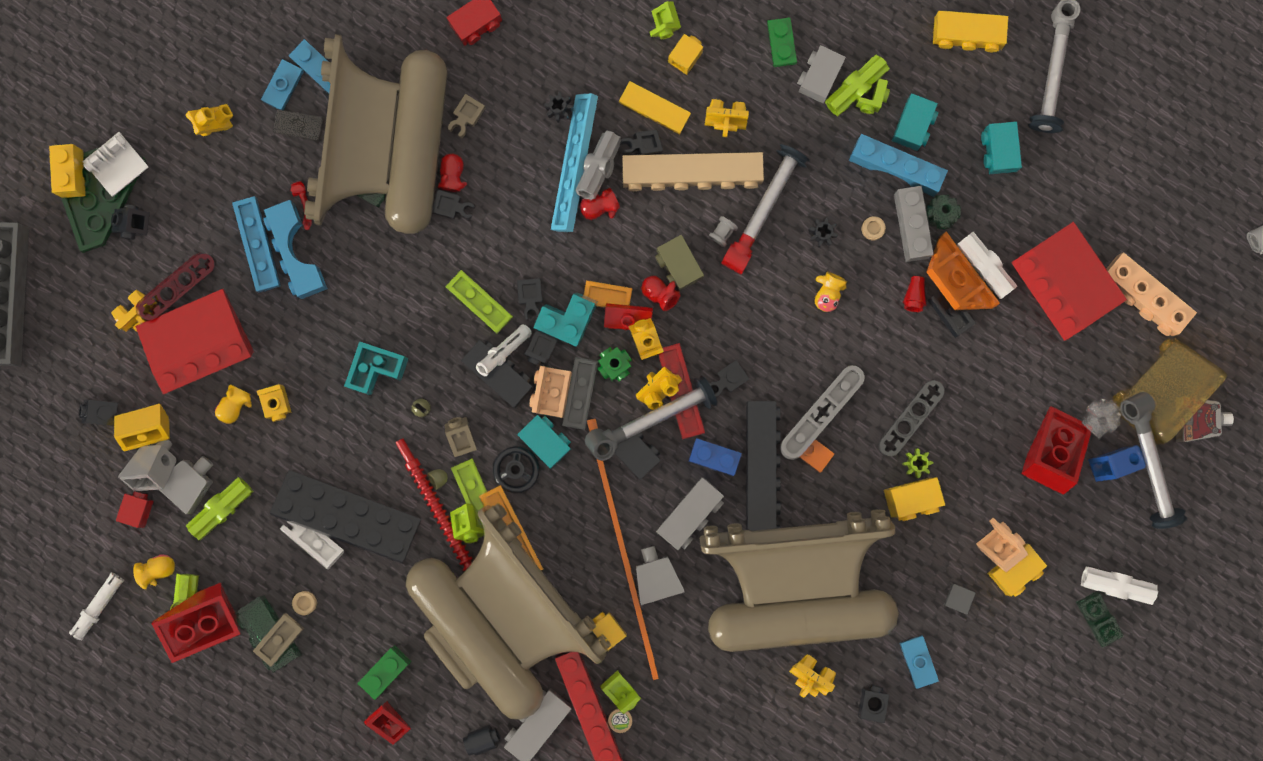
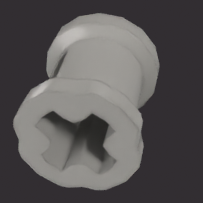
(723, 231)

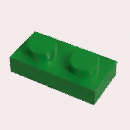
(782, 42)

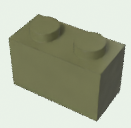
(679, 263)

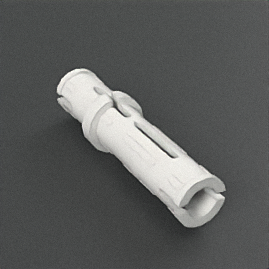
(498, 354)
(90, 614)

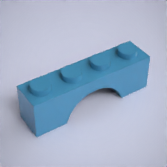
(913, 170)
(284, 223)

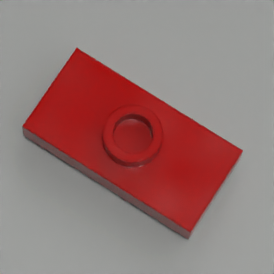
(623, 316)

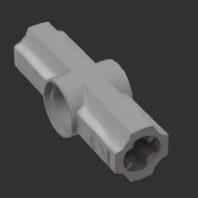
(598, 165)

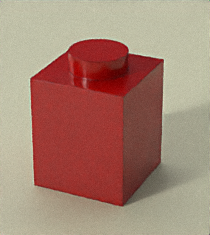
(135, 509)

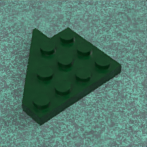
(92, 213)

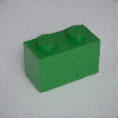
(384, 672)

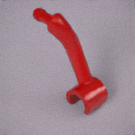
(298, 189)

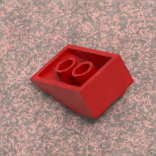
(1057, 451)
(197, 623)

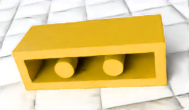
(970, 31)

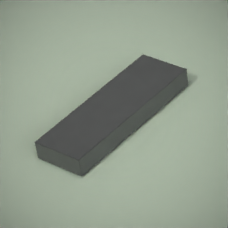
(580, 393)

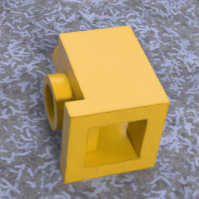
(646, 338)
(279, 394)

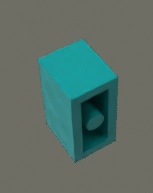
(915, 122)
(1002, 148)
(544, 441)

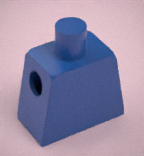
(1117, 463)

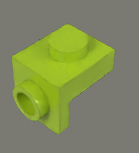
(665, 20)
(880, 95)
(620, 692)

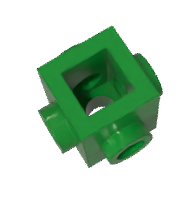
(614, 373)

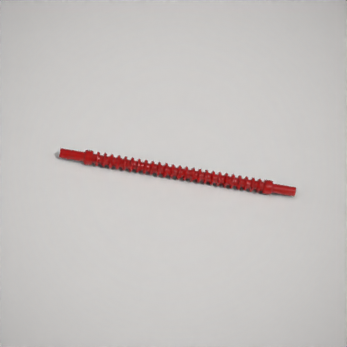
(413, 465)

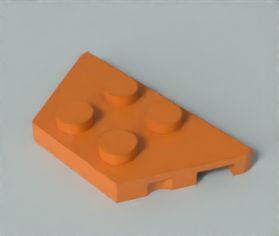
(958, 278)

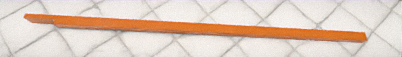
(592, 424)

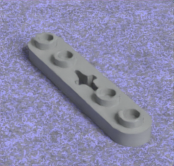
(837, 396)

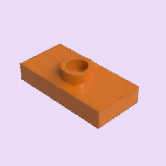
(817, 456)

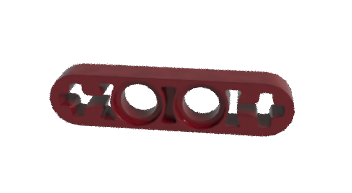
(173, 283)

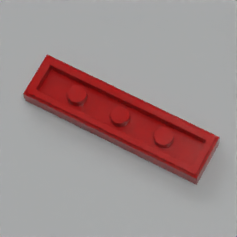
(688, 420)

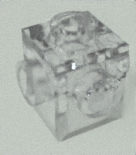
(1102, 417)

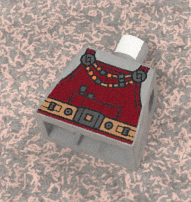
(1205, 423)

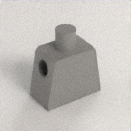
(149, 467)
(188, 484)
(656, 577)

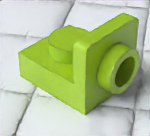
(464, 524)

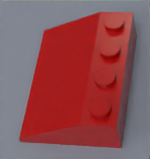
(1069, 281)
(194, 341)

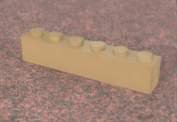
(692, 170)

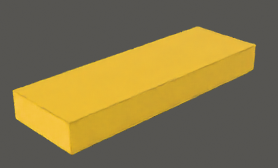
(654, 107)

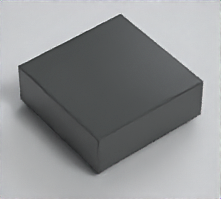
(959, 598)

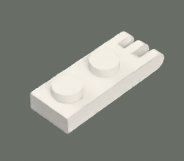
(315, 544)

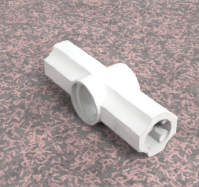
(987, 265)
(1119, 585)

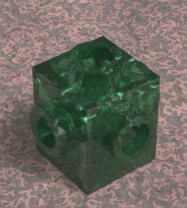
(937, 217)

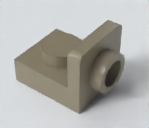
(459, 436)

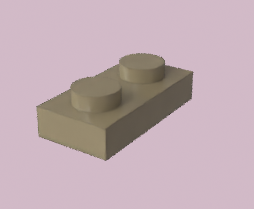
(278, 639)

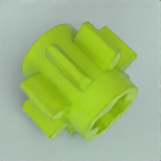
(923, 458)

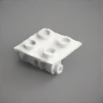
(115, 164)

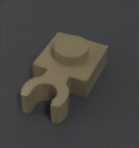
(468, 112)

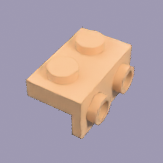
(550, 391)
(1003, 546)

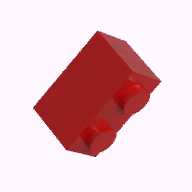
(474, 20)

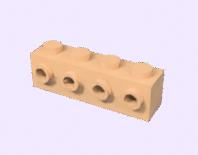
(1150, 296)

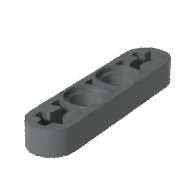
(913, 420)

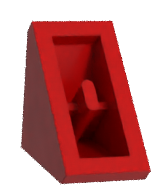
(387, 723)

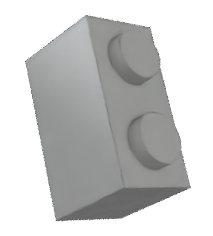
(821, 74)

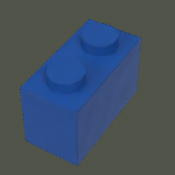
(714, 457)

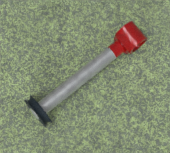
(740, 253)

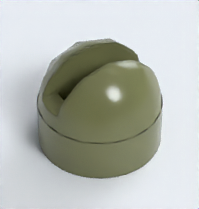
(424, 403)
(437, 478)

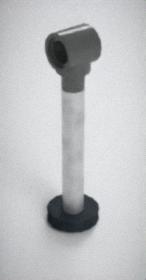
(1138, 411)
(604, 443)

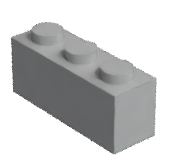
(913, 224)
(690, 514)
(538, 727)

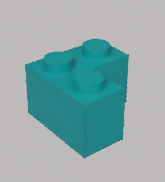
(567, 325)
(369, 363)

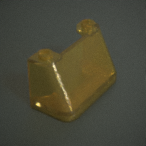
(1178, 384)

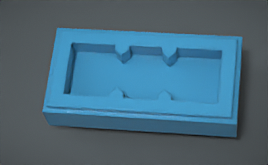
(282, 85)
(919, 662)

